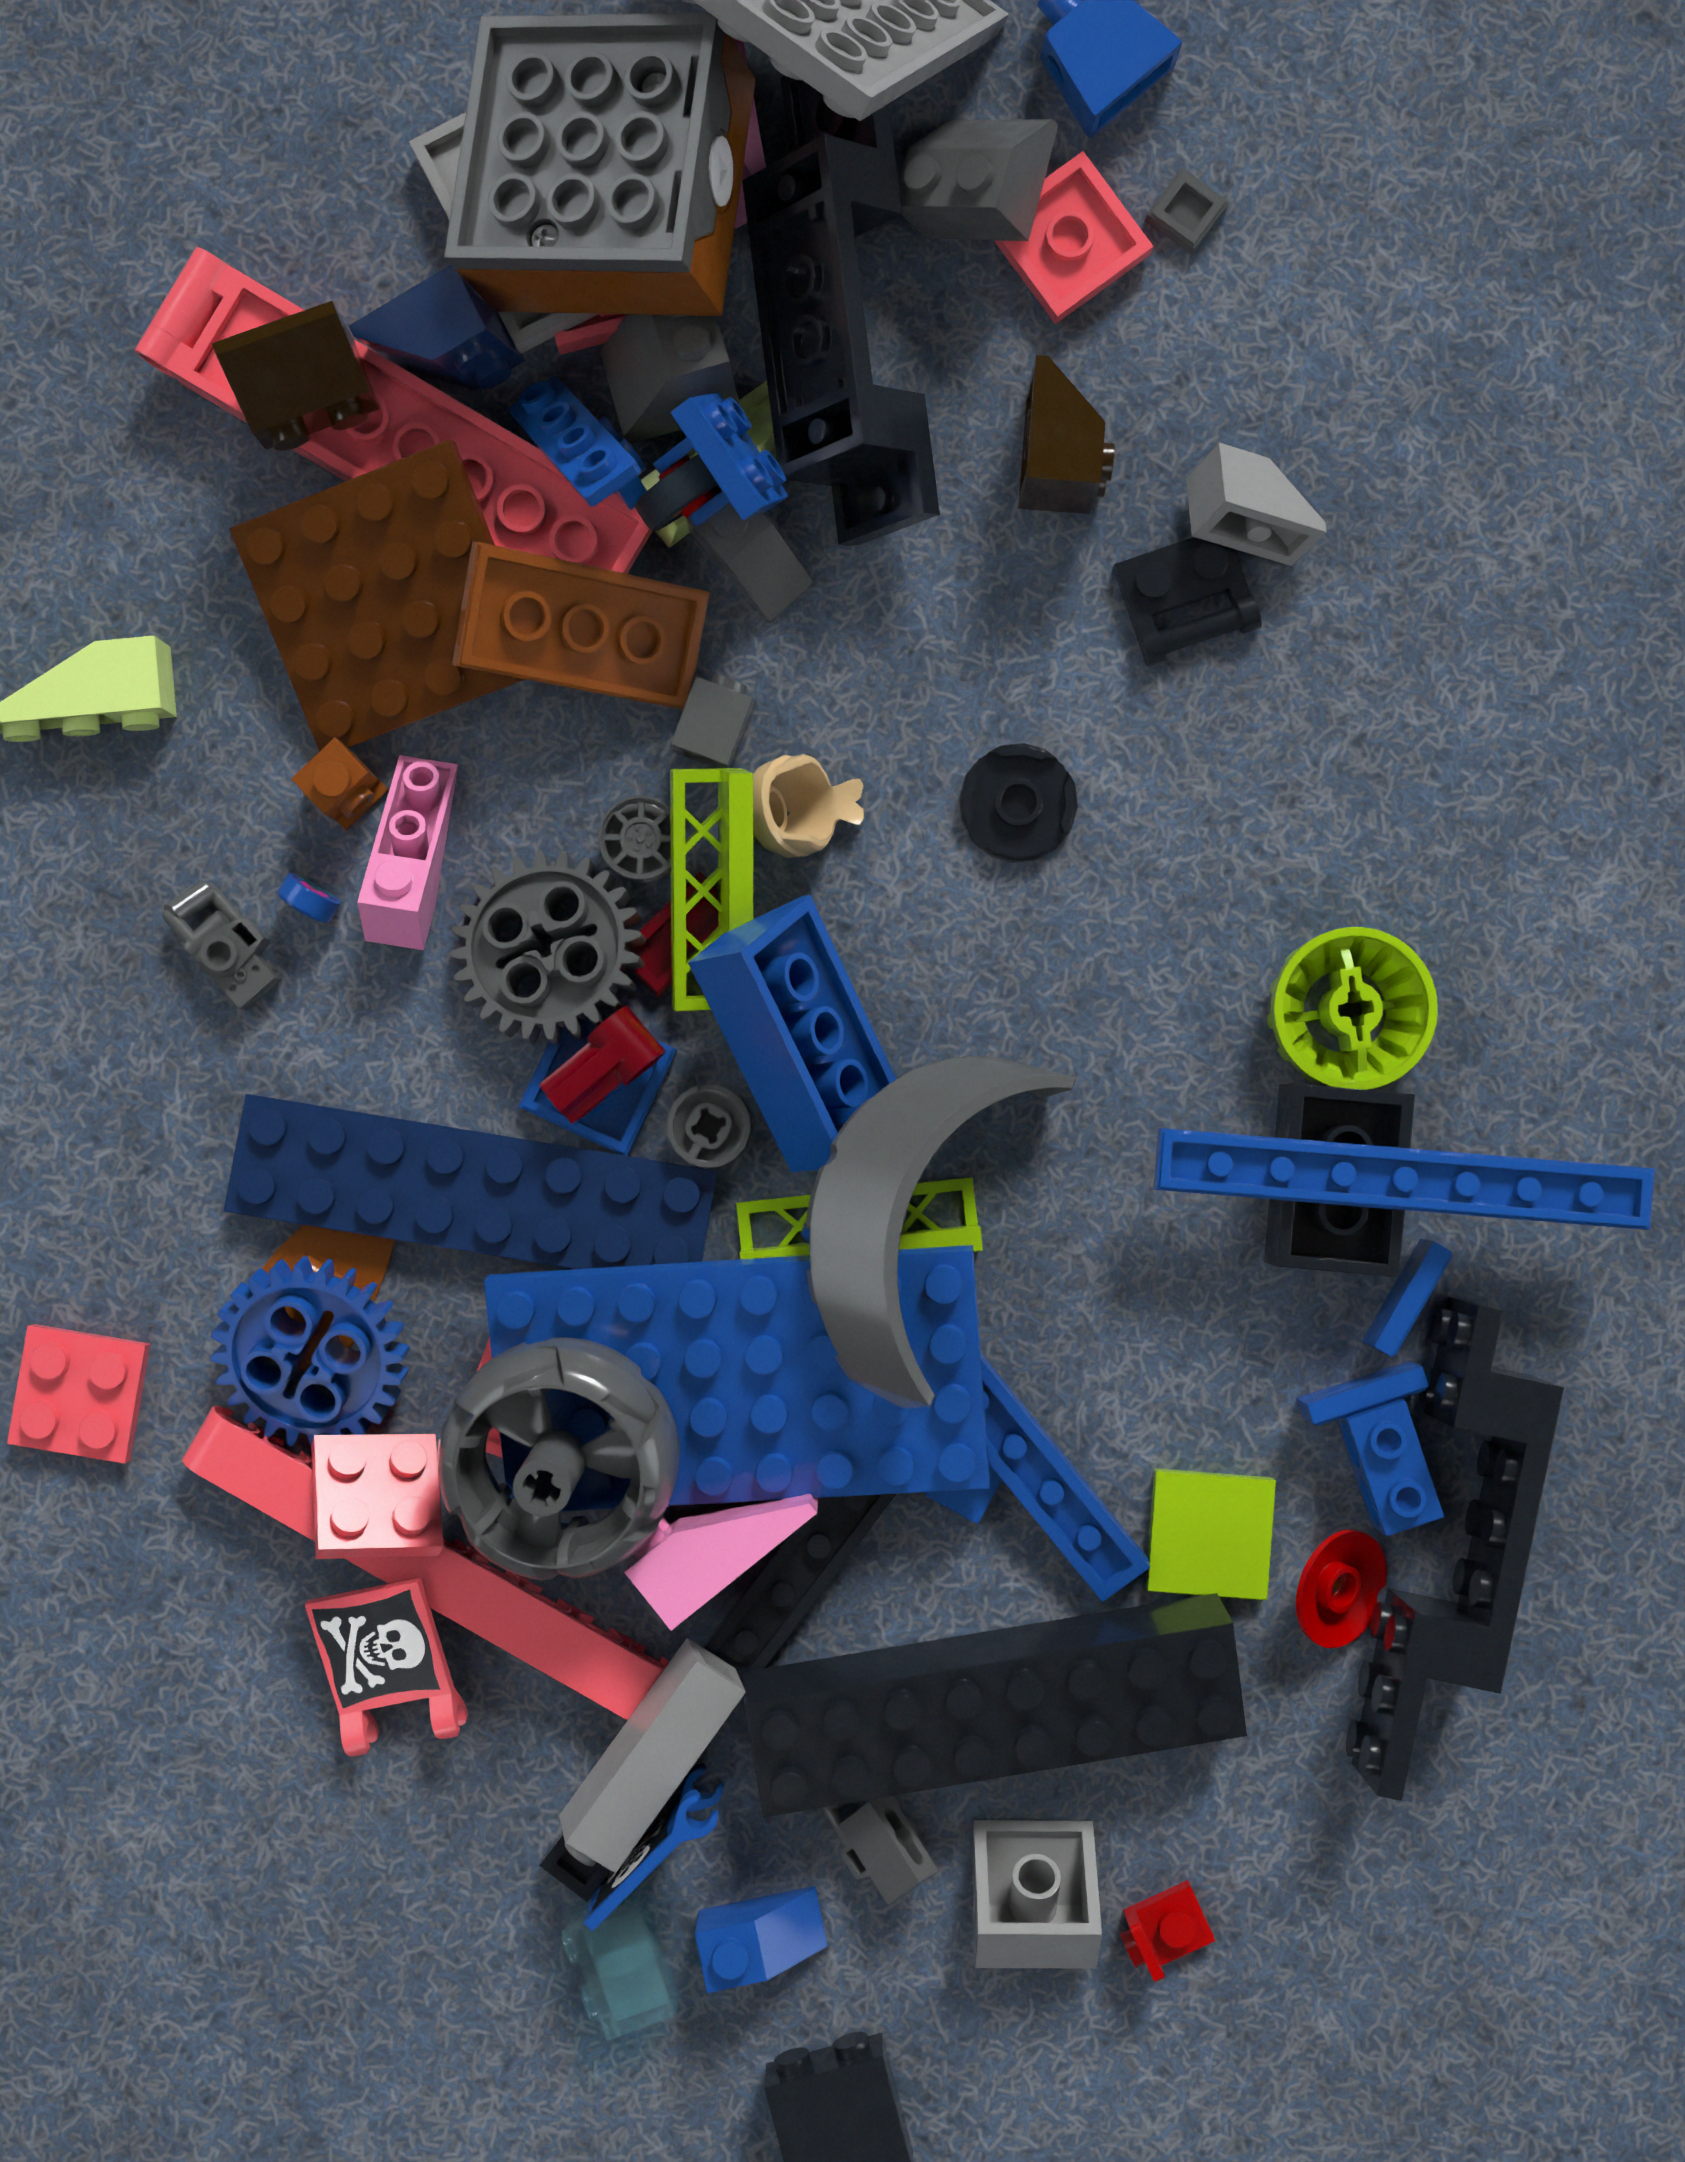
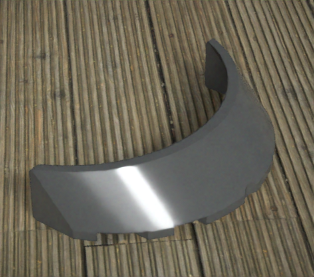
(863, 1201)

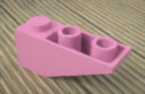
(408, 854)

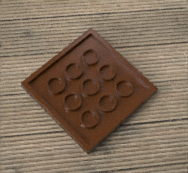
(371, 594)

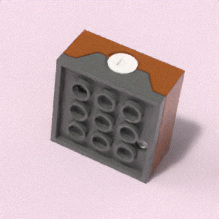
(601, 164)

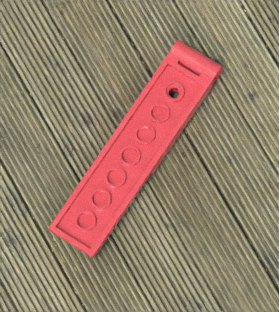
(515, 484)

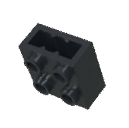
(838, 2103)

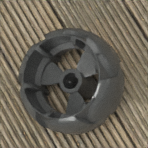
(527, 1530)

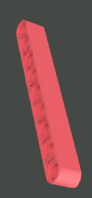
(457, 1582)

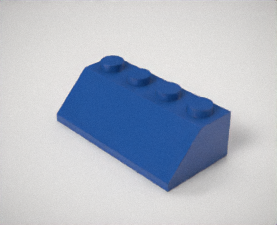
(793, 1027)

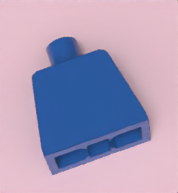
(1104, 55)

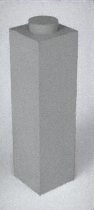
(650, 1756)

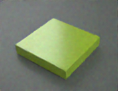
(1210, 1534)

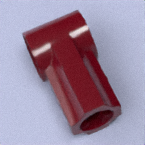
(613, 1056)

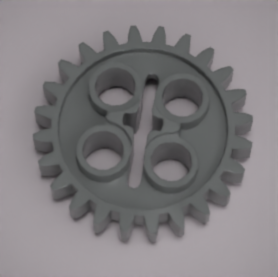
(562, 997)

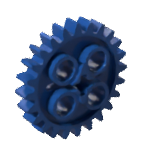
(260, 1326)

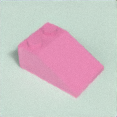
(710, 1548)

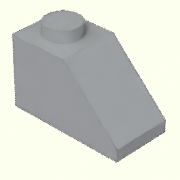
(1250, 506)

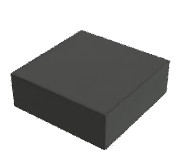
(1186, 211)

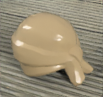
(815, 806)

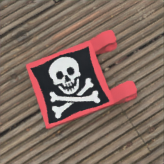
(381, 1653)

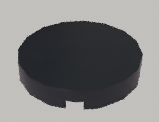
(1007, 823)

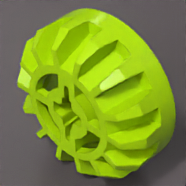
(1345, 956)

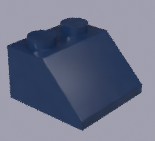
(442, 333)

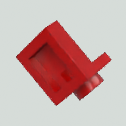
(1165, 1928)

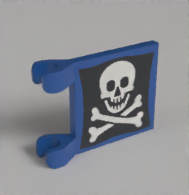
(655, 1846)

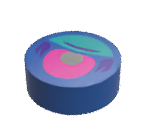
(308, 898)

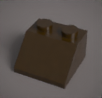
(297, 377)
(1062, 445)

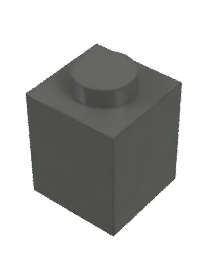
(713, 721)

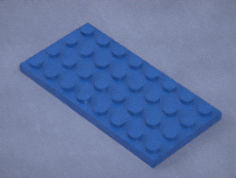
(758, 1377)

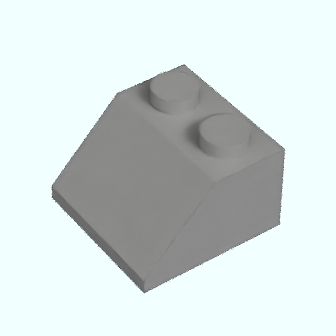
(1035, 1894)

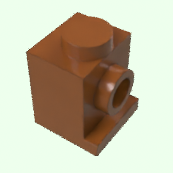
(340, 784)

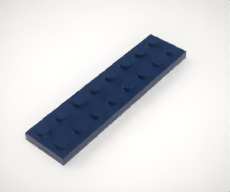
(465, 1188)

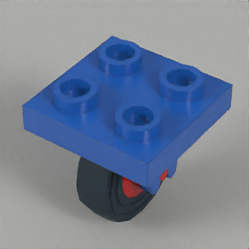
(724, 461)

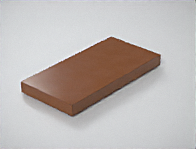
(579, 626)

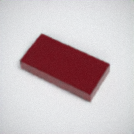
(657, 951)

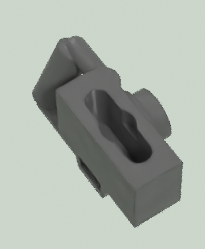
(221, 946)
(882, 1846)

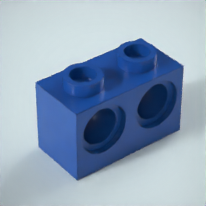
(1390, 1468)

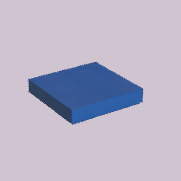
(617, 1118)

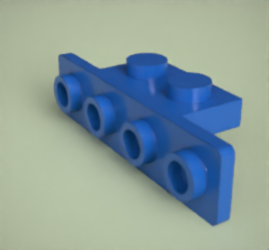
(578, 444)

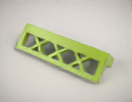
(732, 874)
(934, 1237)

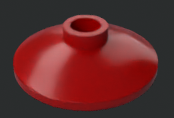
(1340, 1588)

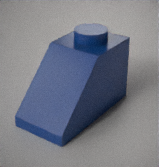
(758, 1937)

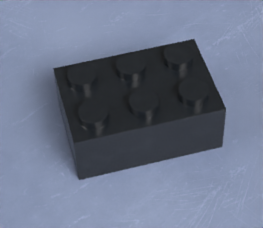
(1331, 1234)

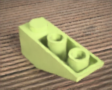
(96, 686)

